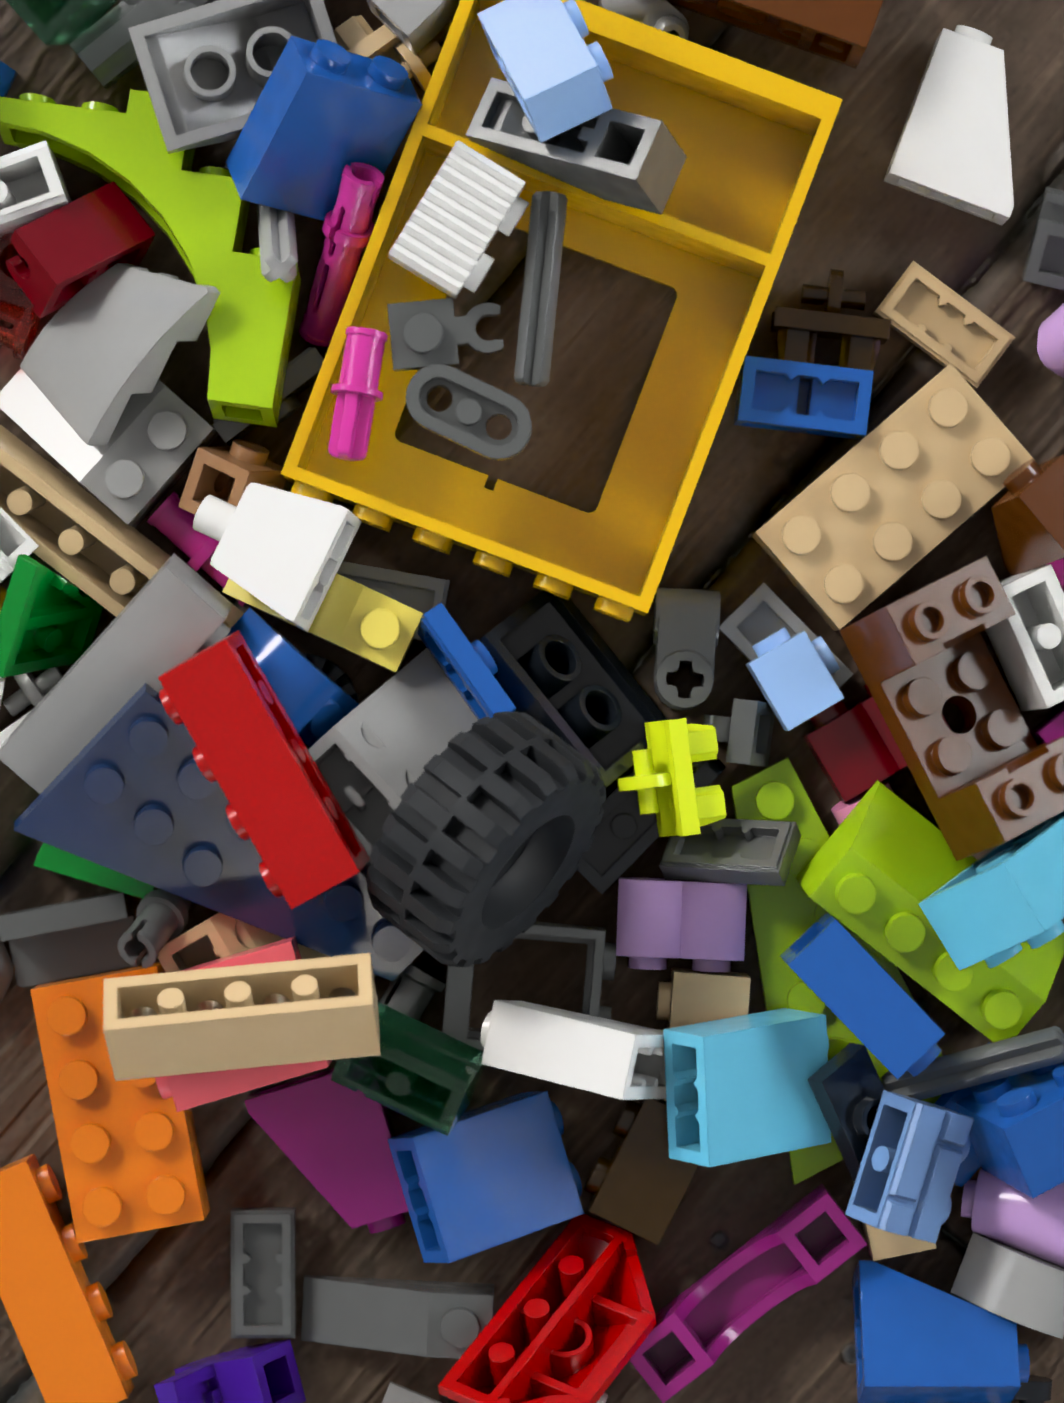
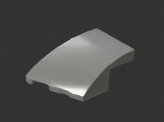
(114, 344)

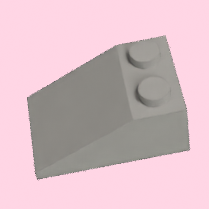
(215, 61)
(144, 454)

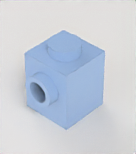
(795, 676)

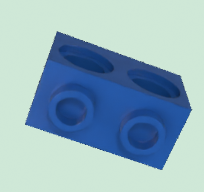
(803, 398)

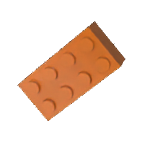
(121, 1145)

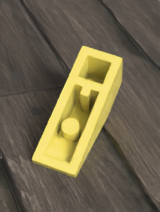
(355, 621)

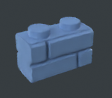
(910, 1167)

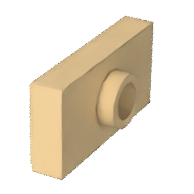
(944, 324)

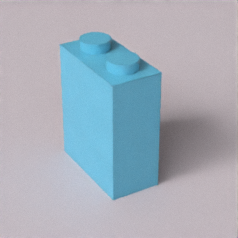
(743, 1086)

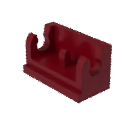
(77, 246)

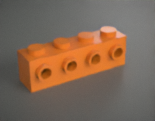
(50, 1296)

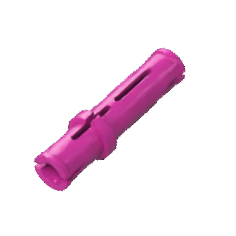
(346, 233)

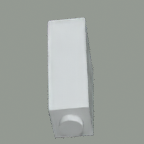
(959, 129)
(575, 1050)

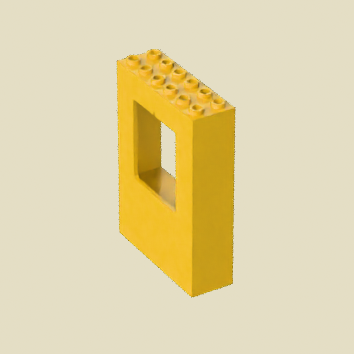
(717, 244)

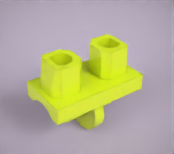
(667, 780)

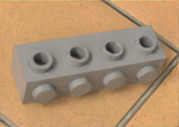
(153, 633)

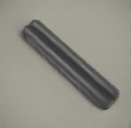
(540, 288)
(981, 1064)

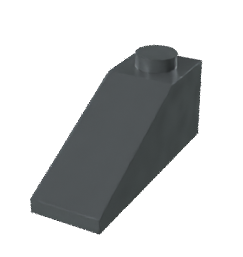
(609, 156)
(395, 1314)

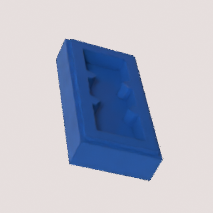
(464, 663)

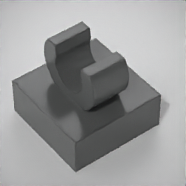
(746, 732)

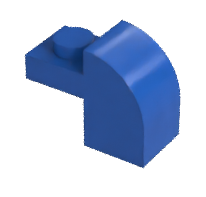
(304, 690)

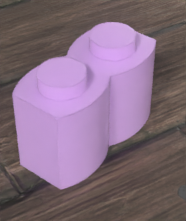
(680, 921)

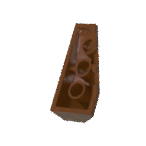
(1032, 516)

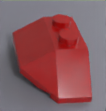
(563, 1325)

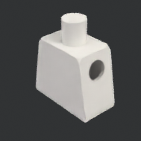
(279, 546)

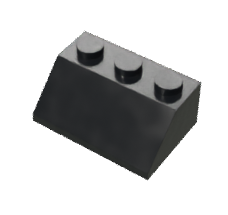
(571, 682)

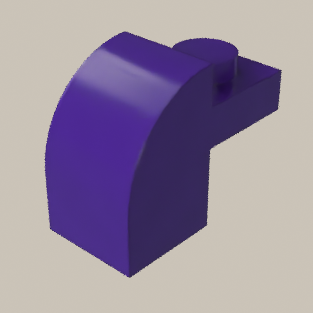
(237, 1376)

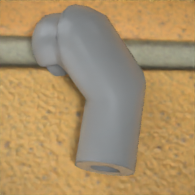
(655, 13)

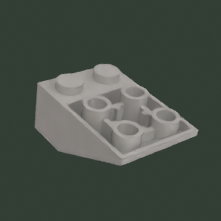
(388, 742)

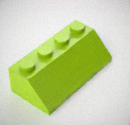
(872, 882)

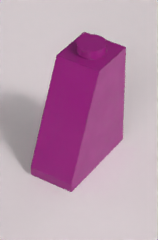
(337, 1145)

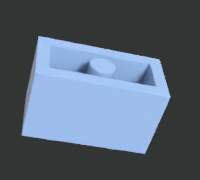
(548, 62)

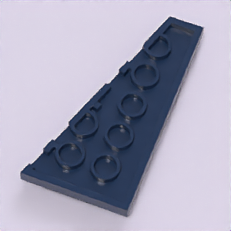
(153, 816)

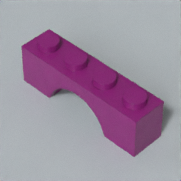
(767, 1269)

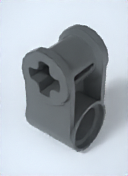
(685, 633)

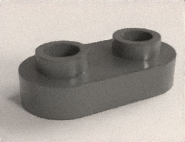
(469, 413)

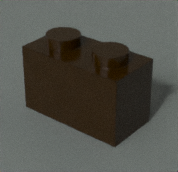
(640, 1181)

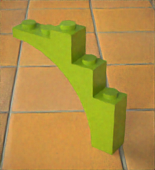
(204, 221)

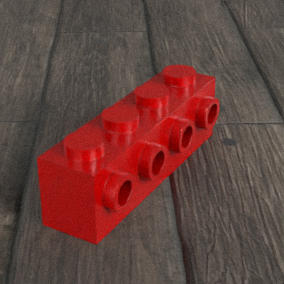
(263, 770)

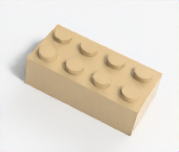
(892, 498)

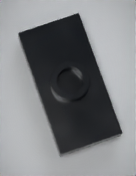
(849, 1099)

